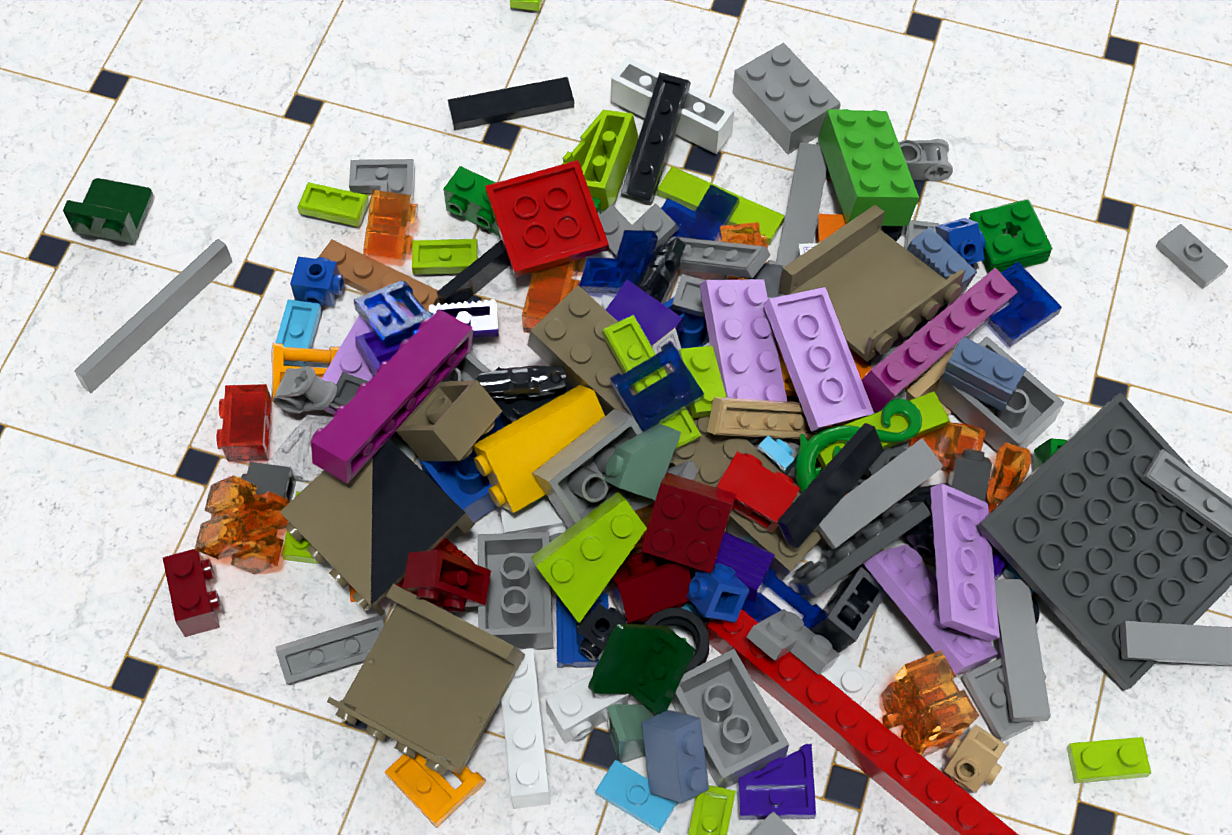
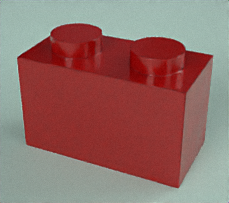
(760, 492)

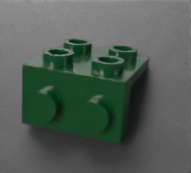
(110, 210)
(642, 663)

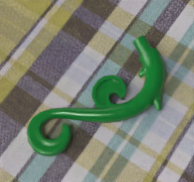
(810, 449)

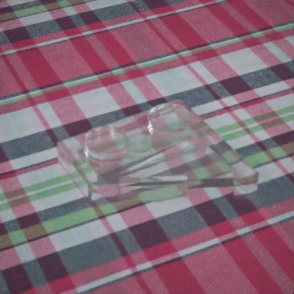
(297, 450)

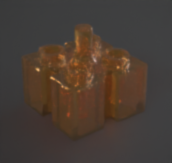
(243, 525)
(927, 704)

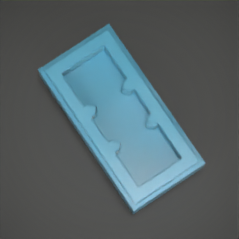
(632, 795)

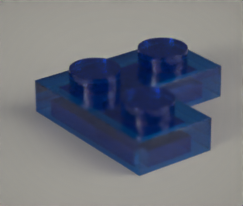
(705, 222)
(610, 274)
(1026, 309)

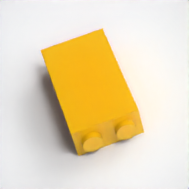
(529, 442)

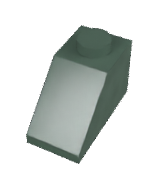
(643, 461)
(626, 730)

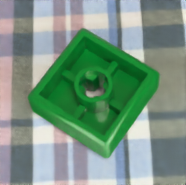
(1012, 236)

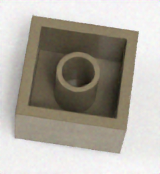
(450, 421)

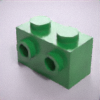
(467, 198)

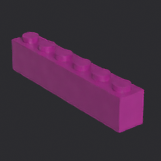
(936, 339)
(390, 396)

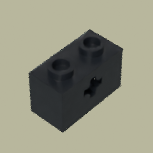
(849, 609)

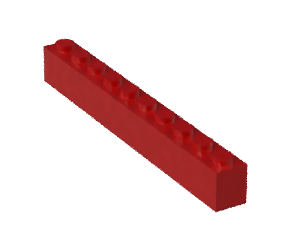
(858, 735)

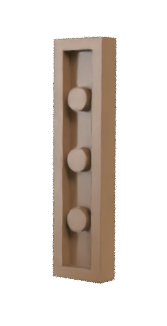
(370, 275)

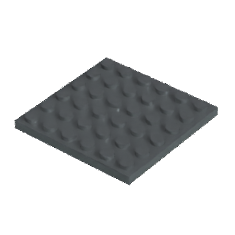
(1106, 541)

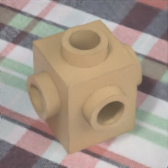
(975, 759)

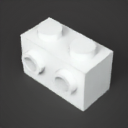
(579, 710)

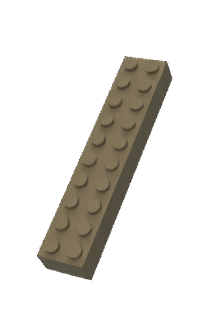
(574, 340)

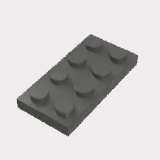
(865, 543)

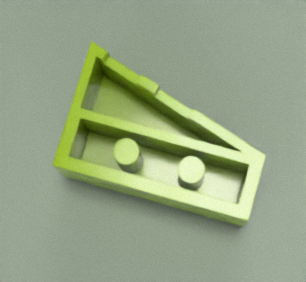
(605, 153)
(590, 553)

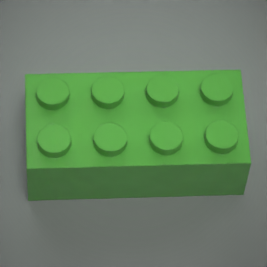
(867, 165)

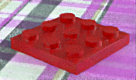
(546, 218)

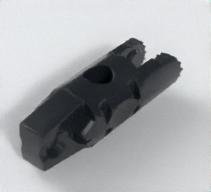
(662, 268)
(523, 381)

